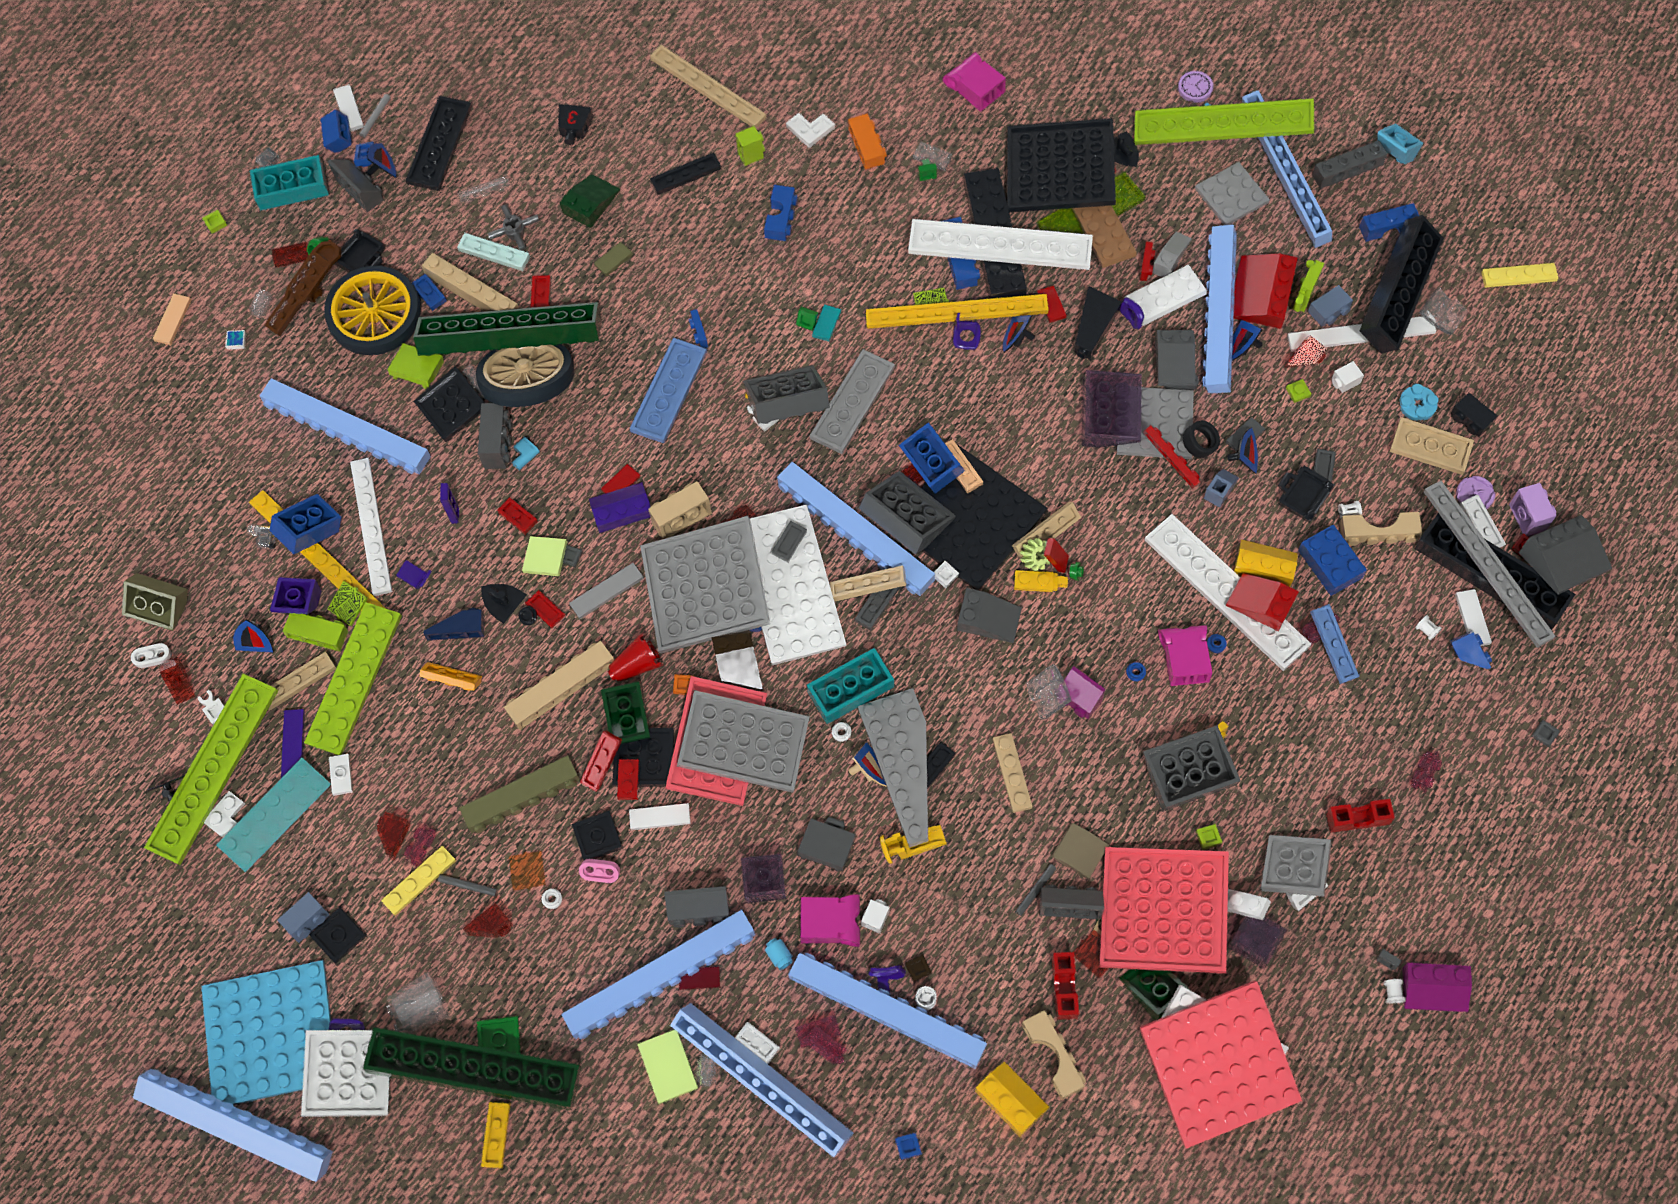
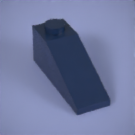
(464, 624)

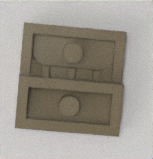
(1080, 850)

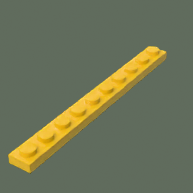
(948, 311)
(314, 554)

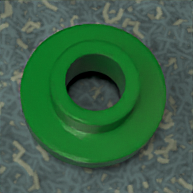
(1076, 571)

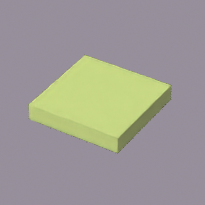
(544, 556)

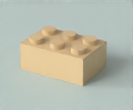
(680, 510)

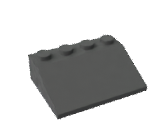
(786, 394)
(906, 511)
(1567, 554)
(1190, 768)

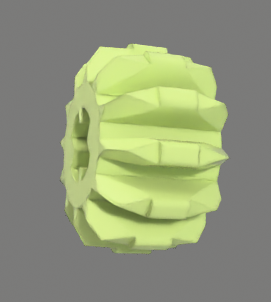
(1029, 554)

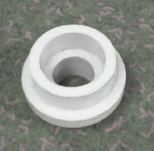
(841, 725)
(551, 892)

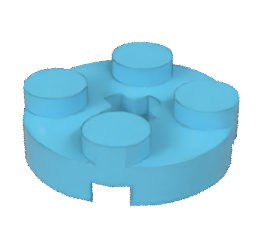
(1419, 412)

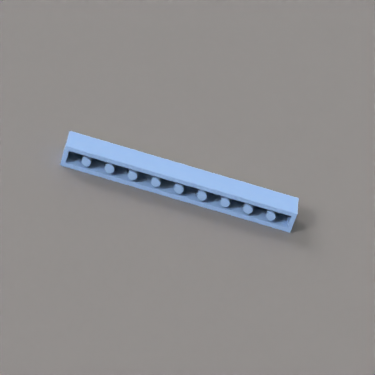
(1294, 183)
(1221, 309)
(345, 426)
(854, 527)
(658, 974)
(887, 1010)
(762, 1079)
(233, 1124)

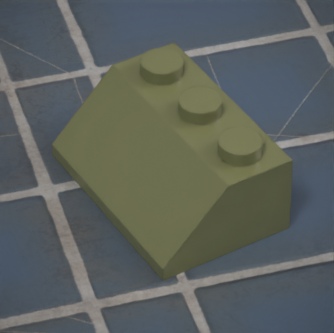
(153, 601)

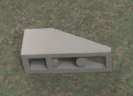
(1171, 254)

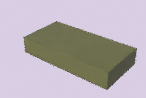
(613, 259)

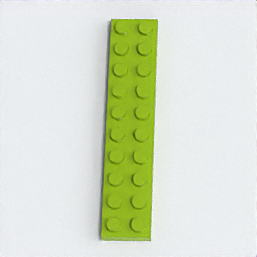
(1224, 121)
(211, 769)

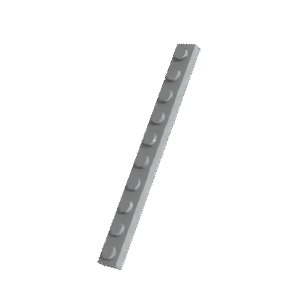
(1489, 564)

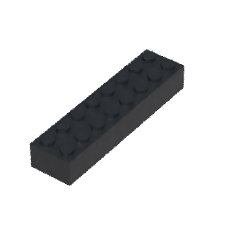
(989, 208)
(1401, 284)
(1445, 549)

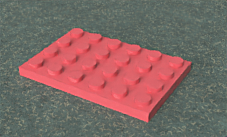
(702, 783)

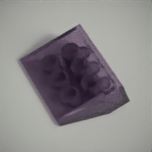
(1111, 408)

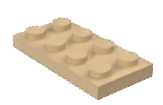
(1431, 446)

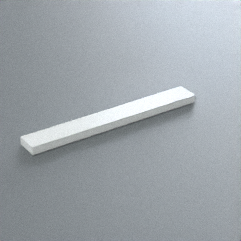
(1351, 334)

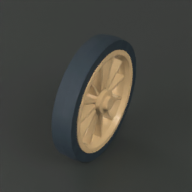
(506, 370)

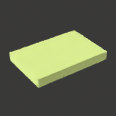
(667, 1066)

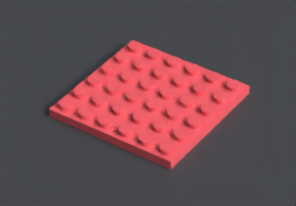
(1165, 910)
(1220, 1064)

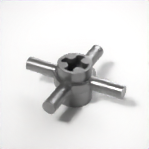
(513, 227)

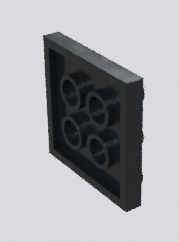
(450, 404)
(653, 755)

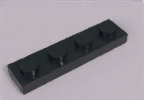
(685, 173)

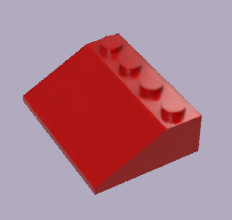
(1264, 288)

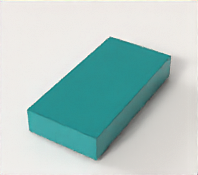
(826, 323)

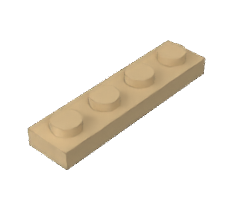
(1051, 527)
(868, 583)
(302, 678)
(1012, 773)

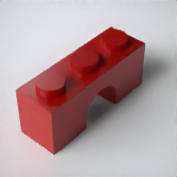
(1371, 815)
(1064, 986)

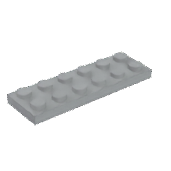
(852, 401)

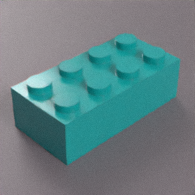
(289, 182)
(850, 686)

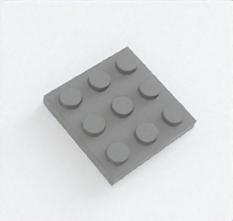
(1232, 194)
(1296, 865)

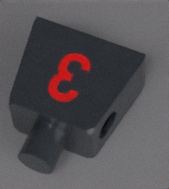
(574, 122)

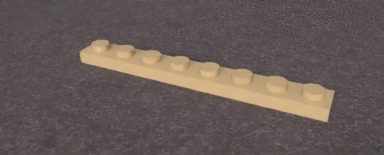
(708, 86)

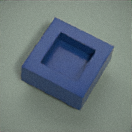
(908, 1146)

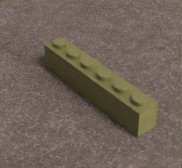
(519, 794)

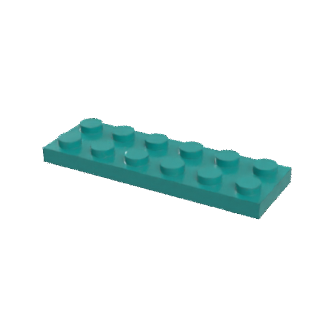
(273, 814)

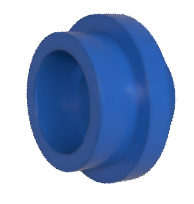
(1216, 648)
(1138, 666)

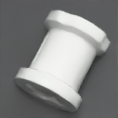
(1350, 509)
(1428, 627)
(1394, 991)

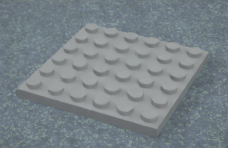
(704, 584)

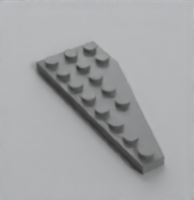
(900, 746)

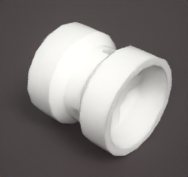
(925, 994)

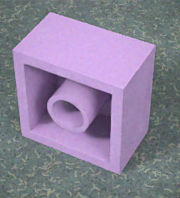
(1532, 509)

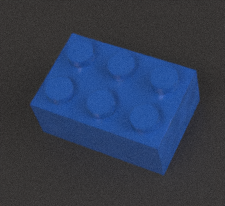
(931, 458)
(305, 524)
(1332, 560)

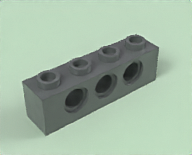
(1349, 164)

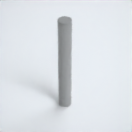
(375, 115)

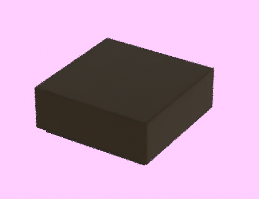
(918, 968)

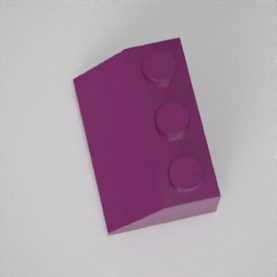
(1437, 987)

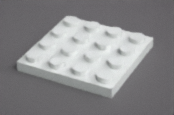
(336, 1079)

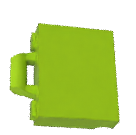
(1308, 285)
(415, 368)

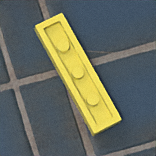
(1519, 275)
(418, 880)

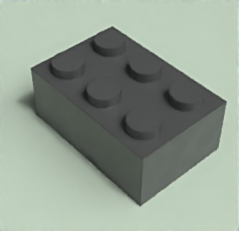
(494, 436)

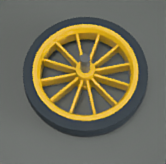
(372, 310)

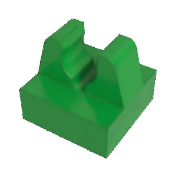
(927, 170)
(806, 318)

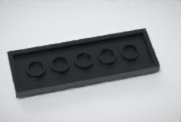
(439, 143)

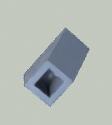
(1220, 487)

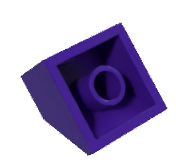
(296, 596)

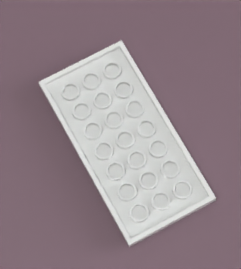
(795, 592)

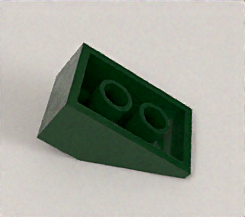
(588, 200)
(626, 712)
(1152, 989)

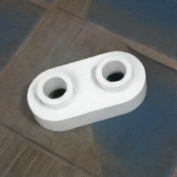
(151, 655)

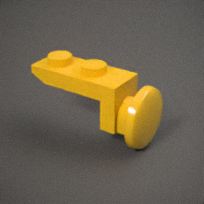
(899, 845)

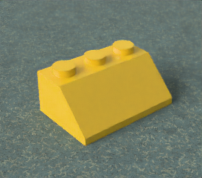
(1266, 562)
(1011, 1099)

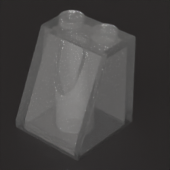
(418, 1005)

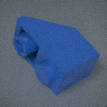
(1469, 650)

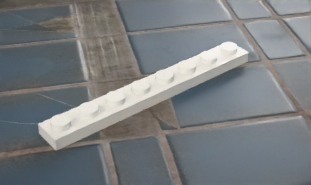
(371, 527)

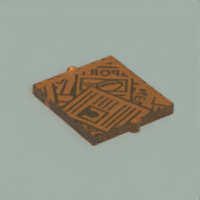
(527, 870)

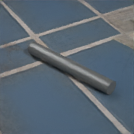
(467, 885)
(1035, 890)

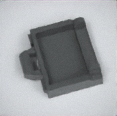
(827, 843)

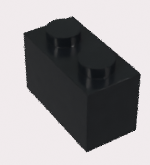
(1473, 415)

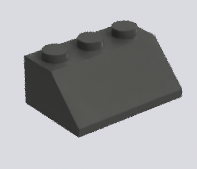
(356, 184)
(1071, 902)
(697, 906)

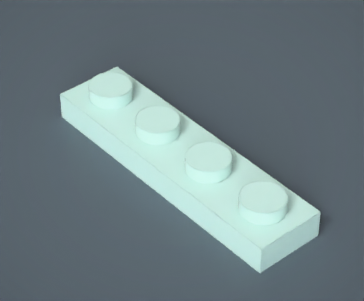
(493, 251)

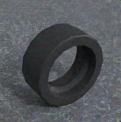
(1192, 445)

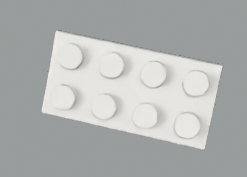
(1168, 294)

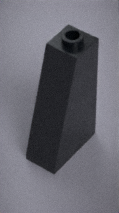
(1095, 321)

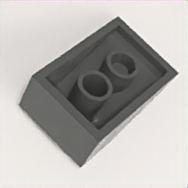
(1175, 357)
(988, 616)

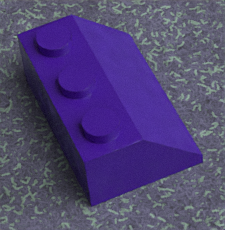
(620, 507)

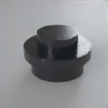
(527, 615)

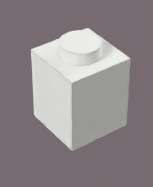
(1347, 377)
(875, 915)

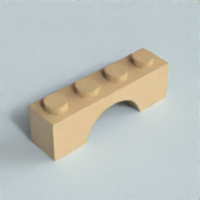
(1358, 530)
(1041, 1030)

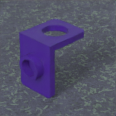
(413, 575)

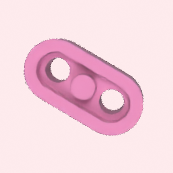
(600, 870)

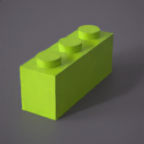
(316, 631)

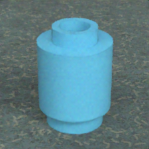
(779, 953)

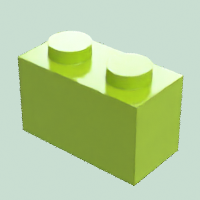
(750, 145)

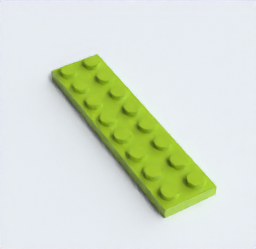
(353, 679)

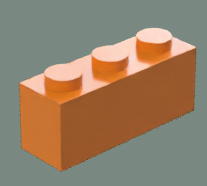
(867, 141)

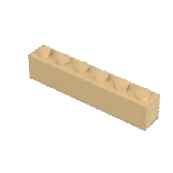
(466, 285)
(559, 685)

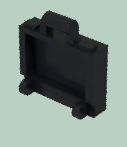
(360, 252)
(1305, 493)

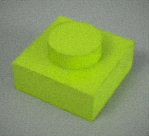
(214, 221)
(1298, 391)
(1209, 837)

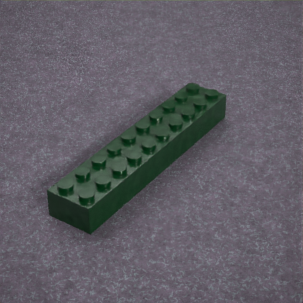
(508, 329)
(472, 1068)

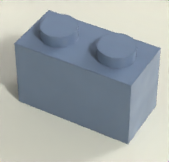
(1330, 306)
(303, 917)

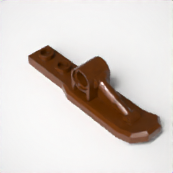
(304, 285)

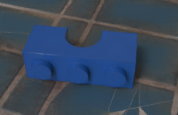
(1376, 224)
(778, 226)

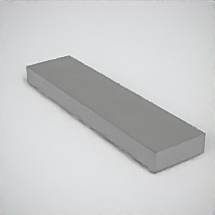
(606, 591)

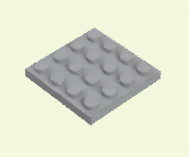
(1169, 412)

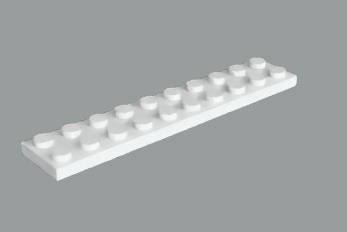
(1000, 244)
(1216, 583)

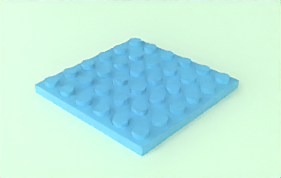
(260, 1030)

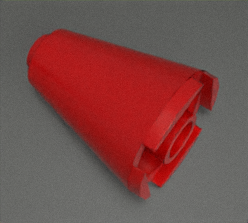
(635, 660)

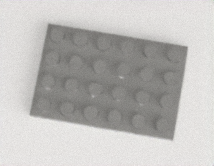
(743, 741)

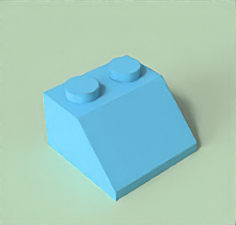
(1399, 143)

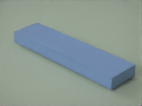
(1334, 644)

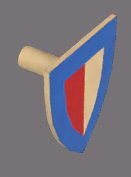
(867, 764)

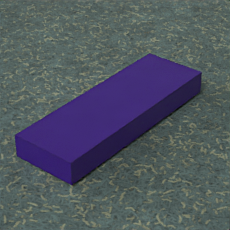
(449, 503)

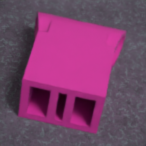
(976, 81)
(1186, 655)
(830, 920)

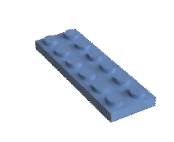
(668, 390)

